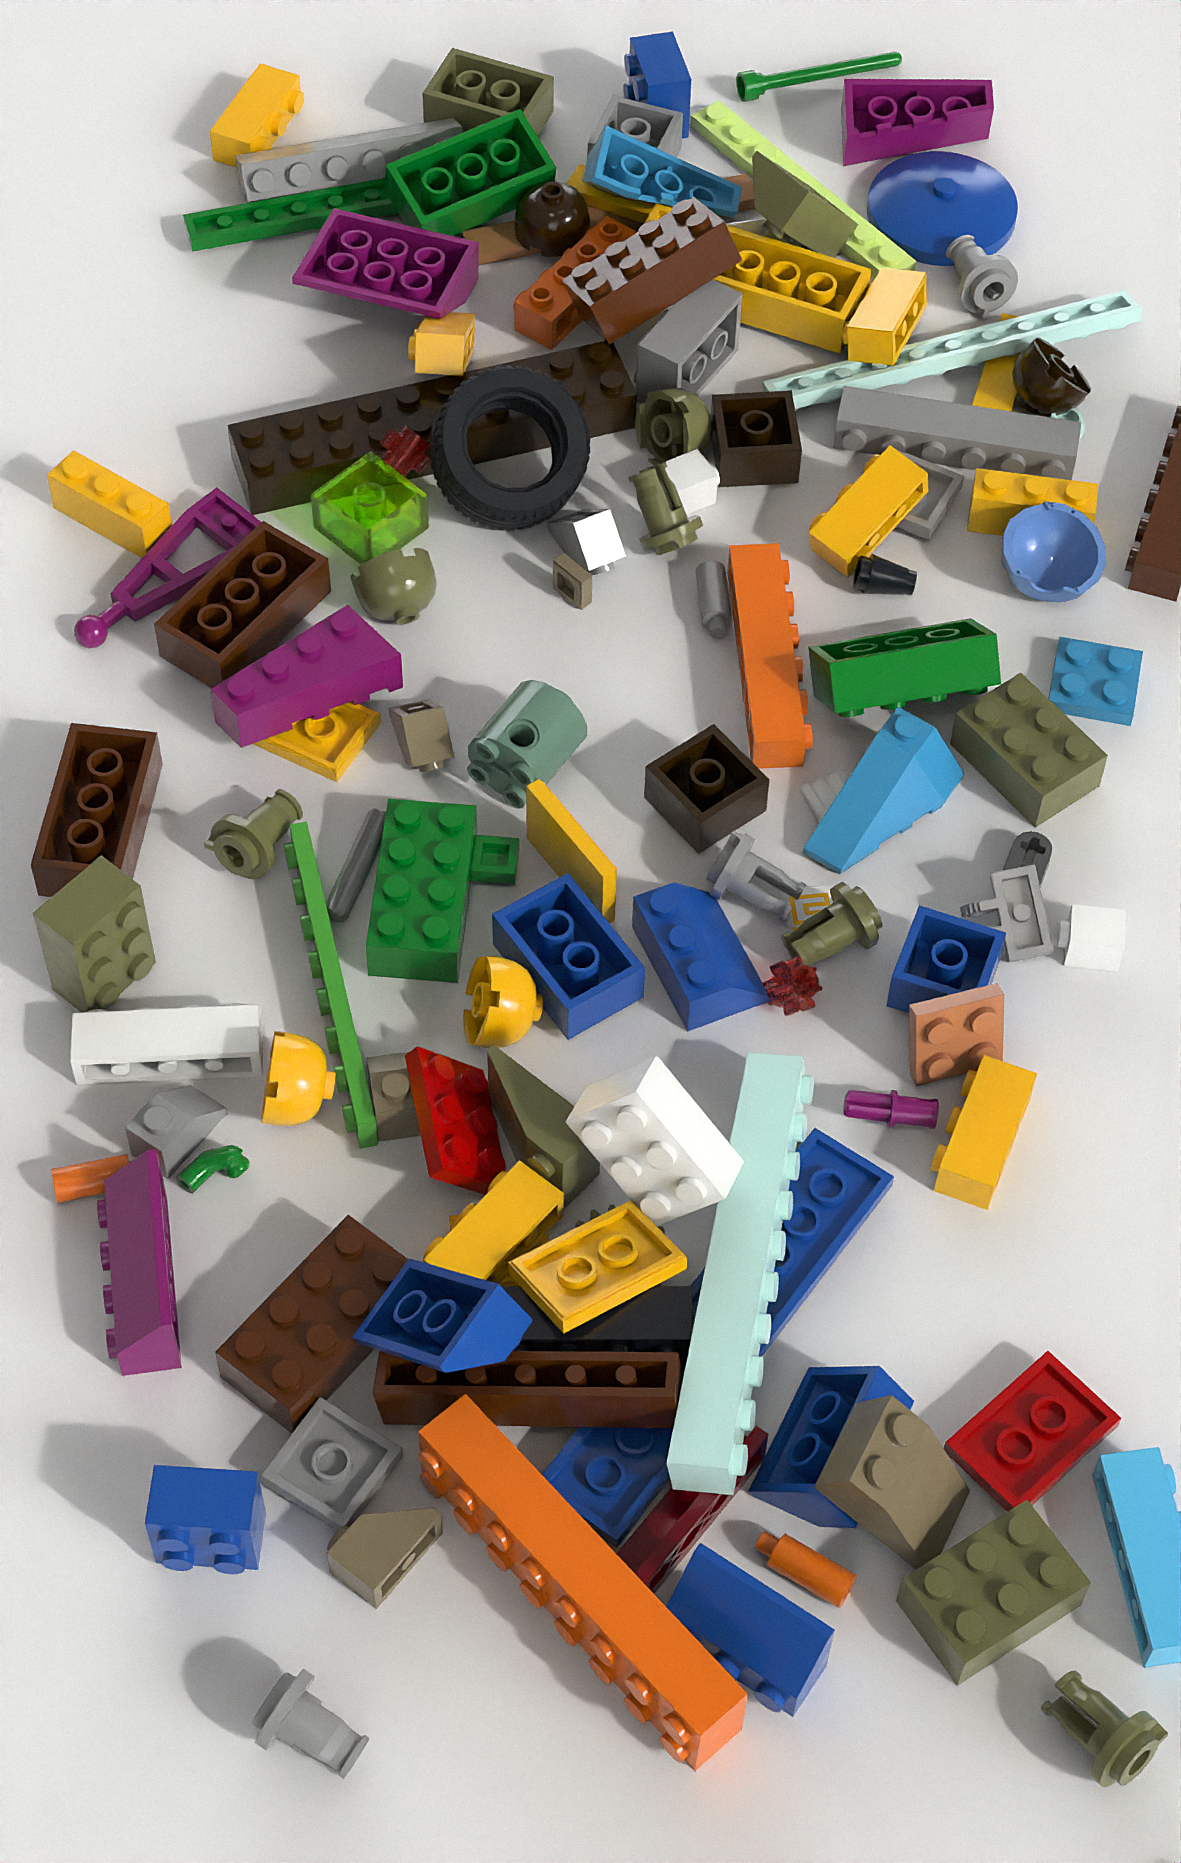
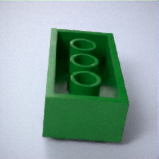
(469, 176)
(905, 667)
(421, 891)

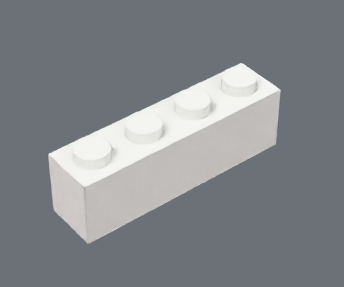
(166, 1044)

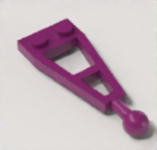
(216, 517)

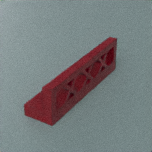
(681, 1521)

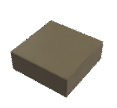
(572, 581)

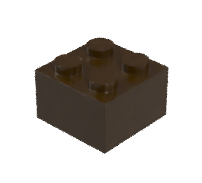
(755, 438)
(706, 788)

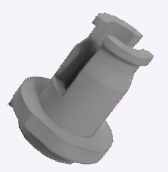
(985, 279)
(736, 869)
(302, 1721)

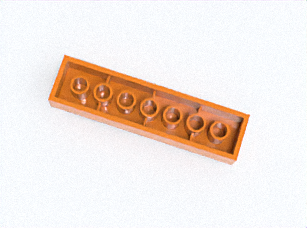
(581, 1584)

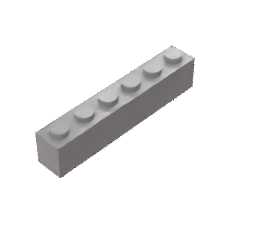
(335, 160)
(956, 433)

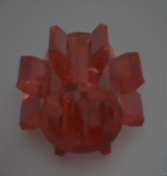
(405, 451)
(792, 986)

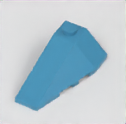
(649, 175)
(891, 787)

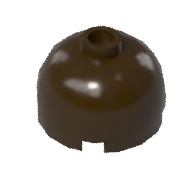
(551, 218)
(1047, 381)

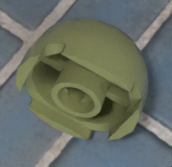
(673, 424)
(396, 585)

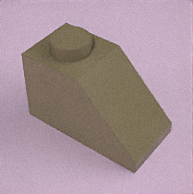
(422, 734)
(392, 1097)
(381, 1550)

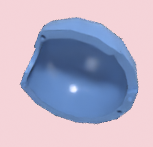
(1052, 552)

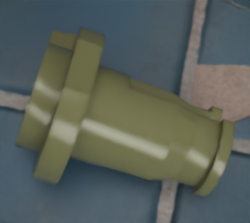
(663, 511)
(247, 842)
(843, 922)
(1118, 1744)

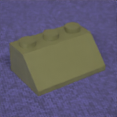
(797, 210)

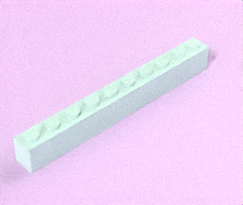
(740, 1279)

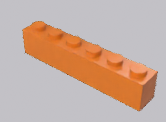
(767, 656)

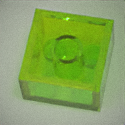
(370, 509)

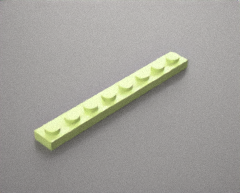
(739, 143)

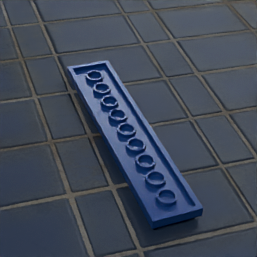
(619, 1471)

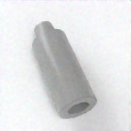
(713, 597)

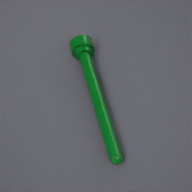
(752, 84)

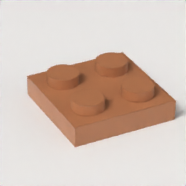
(955, 1032)

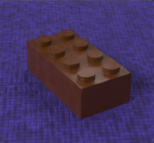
(652, 269)
(243, 606)
(97, 804)
(302, 1334)

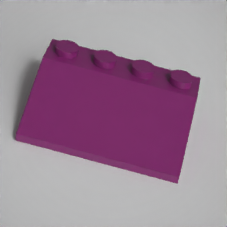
(390, 264)

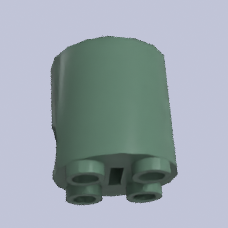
(526, 740)

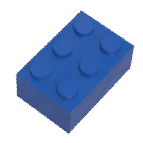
(570, 954)

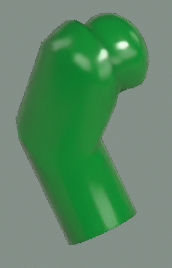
(211, 1161)

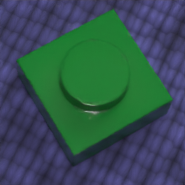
(495, 859)

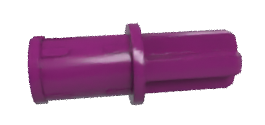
(891, 1108)

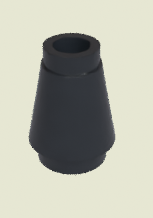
(882, 576)

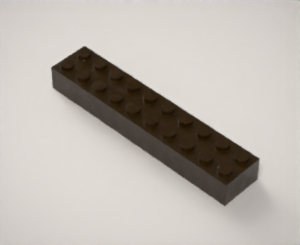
(300, 450)

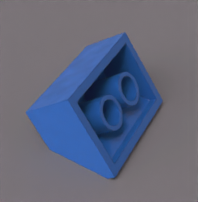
(696, 954)
(444, 1319)
(809, 1436)
(752, 1630)

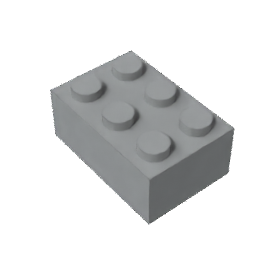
(690, 341)

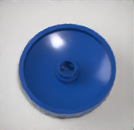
(937, 197)

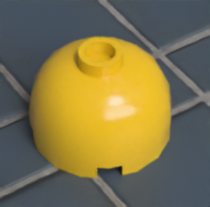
(501, 1003)
(295, 1080)

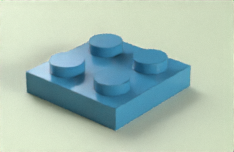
(1095, 680)

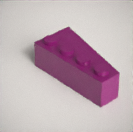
(912, 116)
(306, 677)

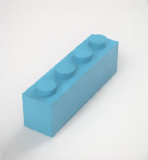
(1146, 1544)

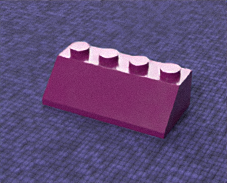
(140, 1268)

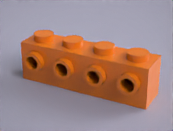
(546, 308)

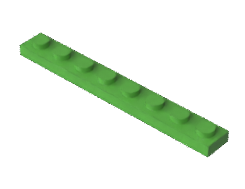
(333, 996)

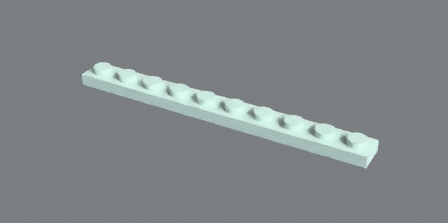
(962, 349)

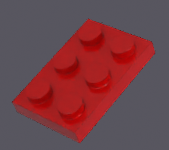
(455, 1120)
(1032, 1433)

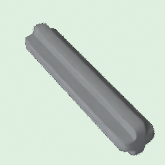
(356, 866)

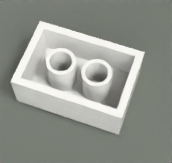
(655, 1141)

